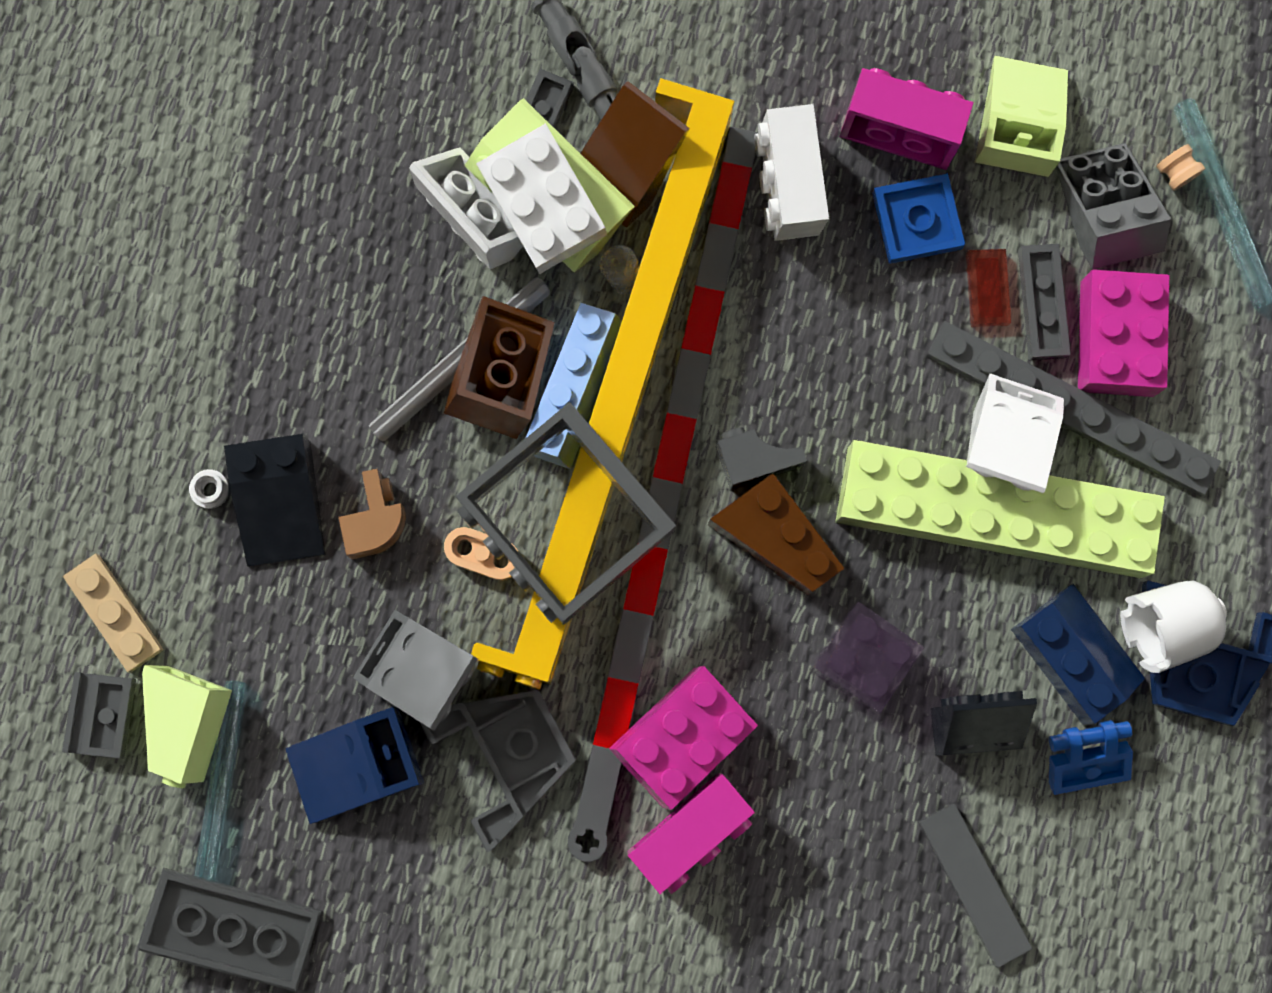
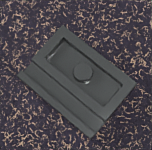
(99, 715)

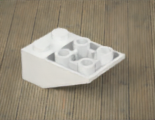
(1015, 433)

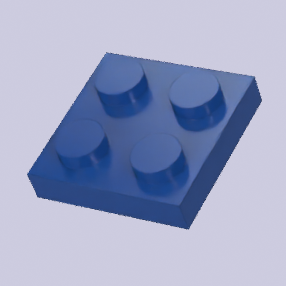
(918, 218)

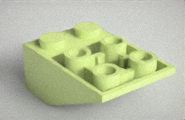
(1023, 117)

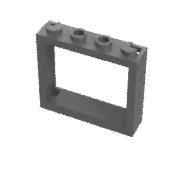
(571, 420)

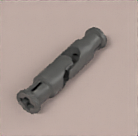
(590, 74)

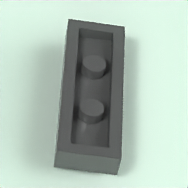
(1044, 302)

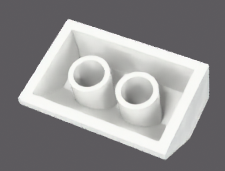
(466, 206)

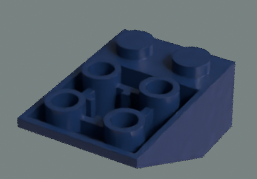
(354, 765)

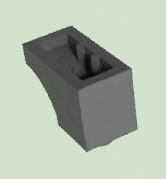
(750, 459)

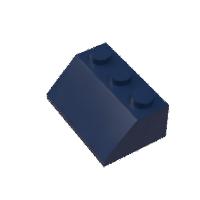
(1079, 655)

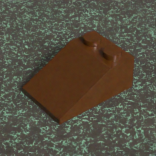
(635, 147)
(500, 368)

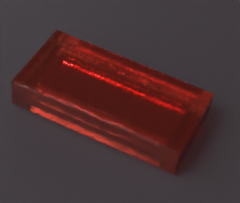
(988, 287)

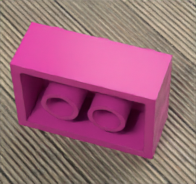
(906, 118)
(1123, 333)
(683, 737)
(691, 834)

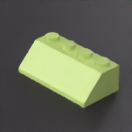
(605, 198)

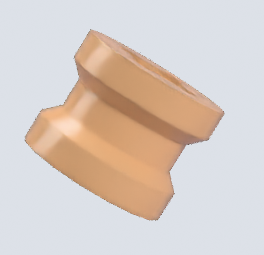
(1181, 167)

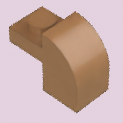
(377, 528)

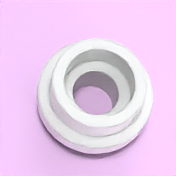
(197, 486)

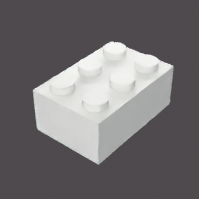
(792, 172)
(542, 198)

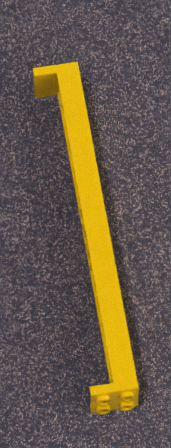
(624, 380)

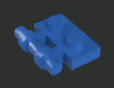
(1091, 766)

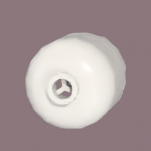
(1174, 624)

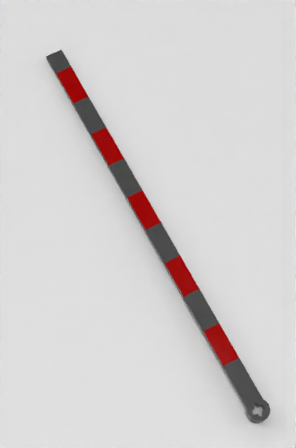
(665, 490)

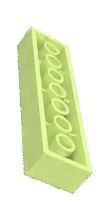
(954, 505)

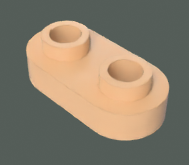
(479, 559)

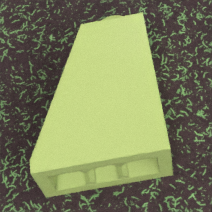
(181, 723)

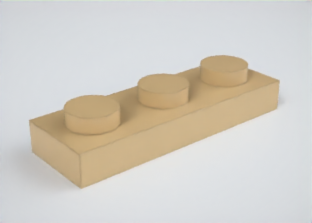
(113, 613)

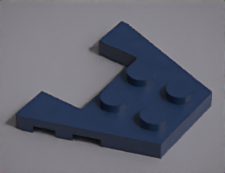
(1217, 683)

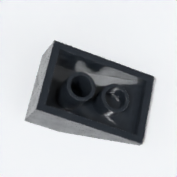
(275, 499)

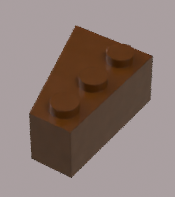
(778, 535)

